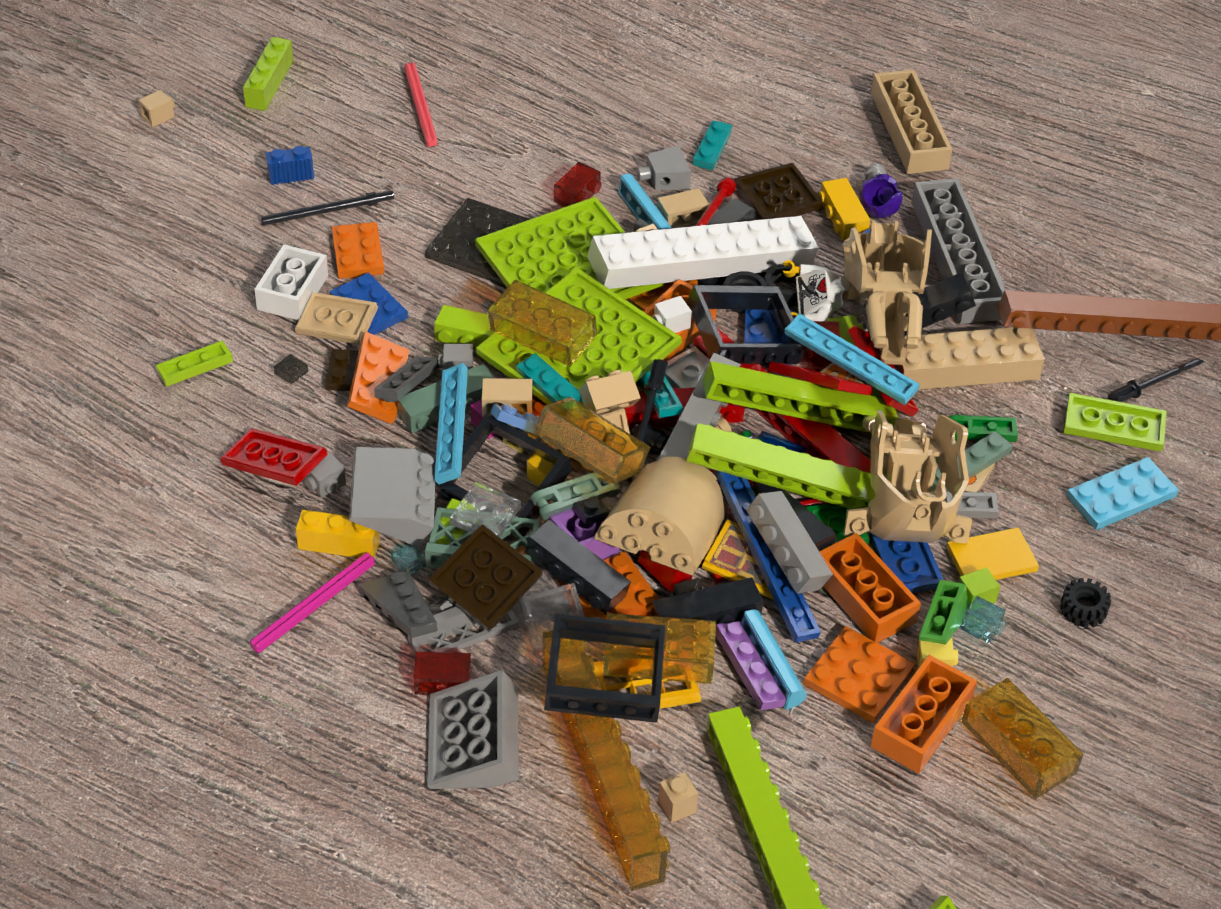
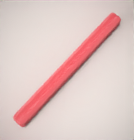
(420, 104)

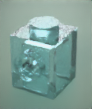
(984, 620)

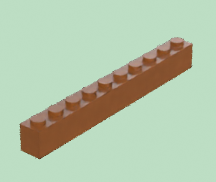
(1110, 315)

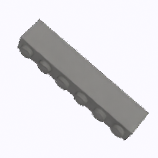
(697, 410)

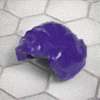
(880, 196)

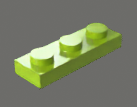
(194, 363)

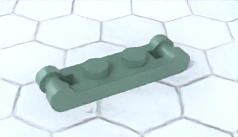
(572, 491)

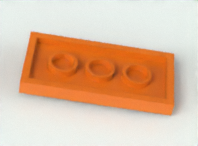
(374, 364)

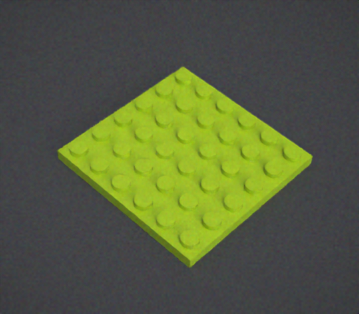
(552, 246)
(624, 338)

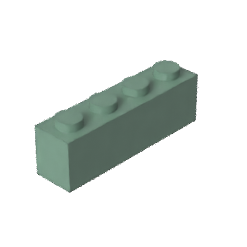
(422, 406)

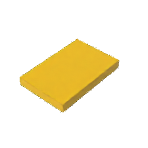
(1002, 552)

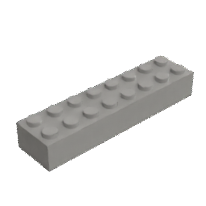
(959, 245)

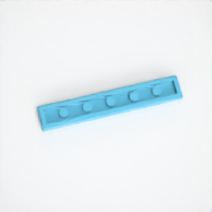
(852, 359)
(451, 424)

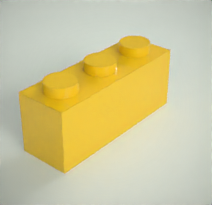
(843, 207)
(335, 535)

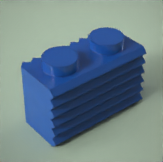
(290, 165)

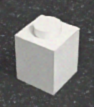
(673, 314)

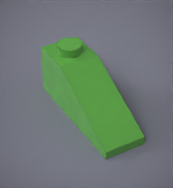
(945, 612)

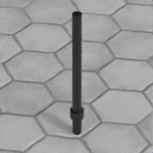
(370, 199)

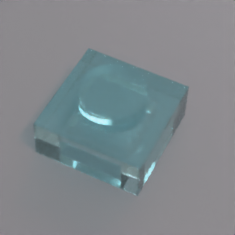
(409, 559)

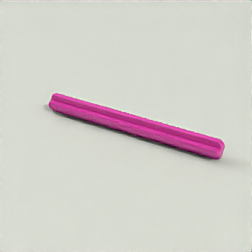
(311, 603)

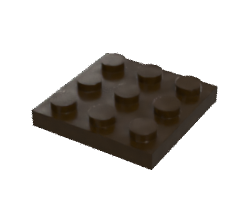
(778, 192)
(485, 577)

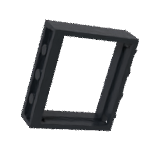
(744, 298)
(489, 424)
(603, 702)

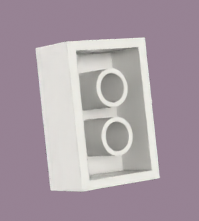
(291, 281)

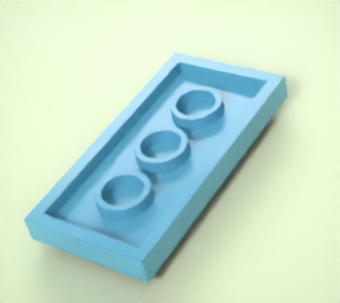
(1122, 493)

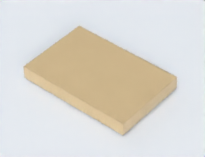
(336, 318)

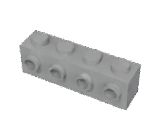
(789, 542)

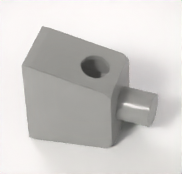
(666, 170)

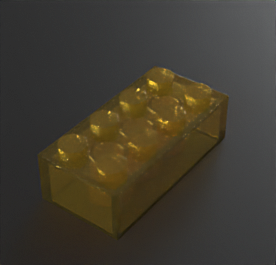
(542, 322)
(591, 440)
(687, 651)
(1021, 738)

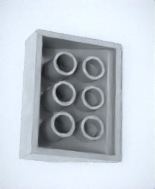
(394, 492)
(474, 734)

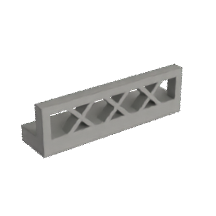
(458, 623)

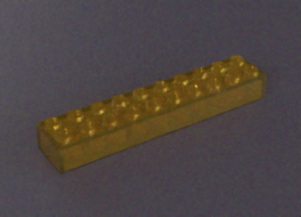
(611, 773)

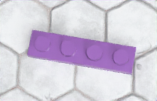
(750, 665)

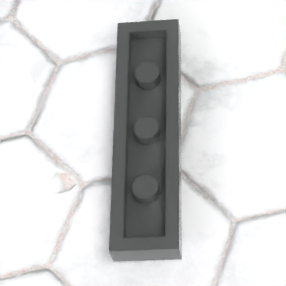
(406, 378)

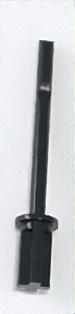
(654, 386)
(1134, 389)

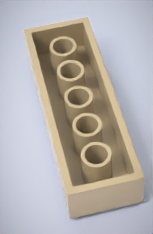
(911, 121)
(974, 358)

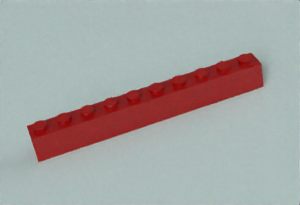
(817, 437)

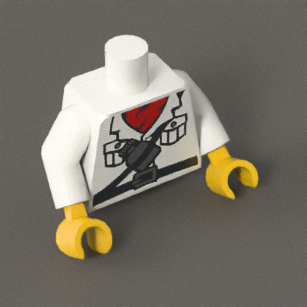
(817, 290)

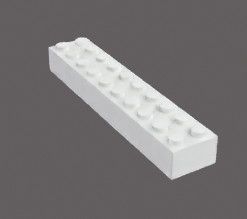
(700, 251)

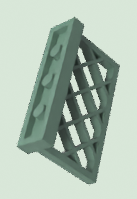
(438, 554)

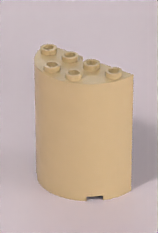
(669, 512)

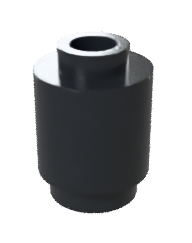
(654, 438)

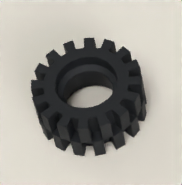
(1081, 613)

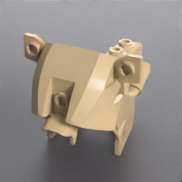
(888, 271)
(904, 501)

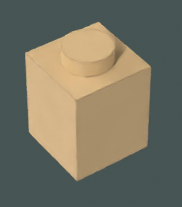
(156, 108)
(678, 797)

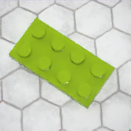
(1115, 422)

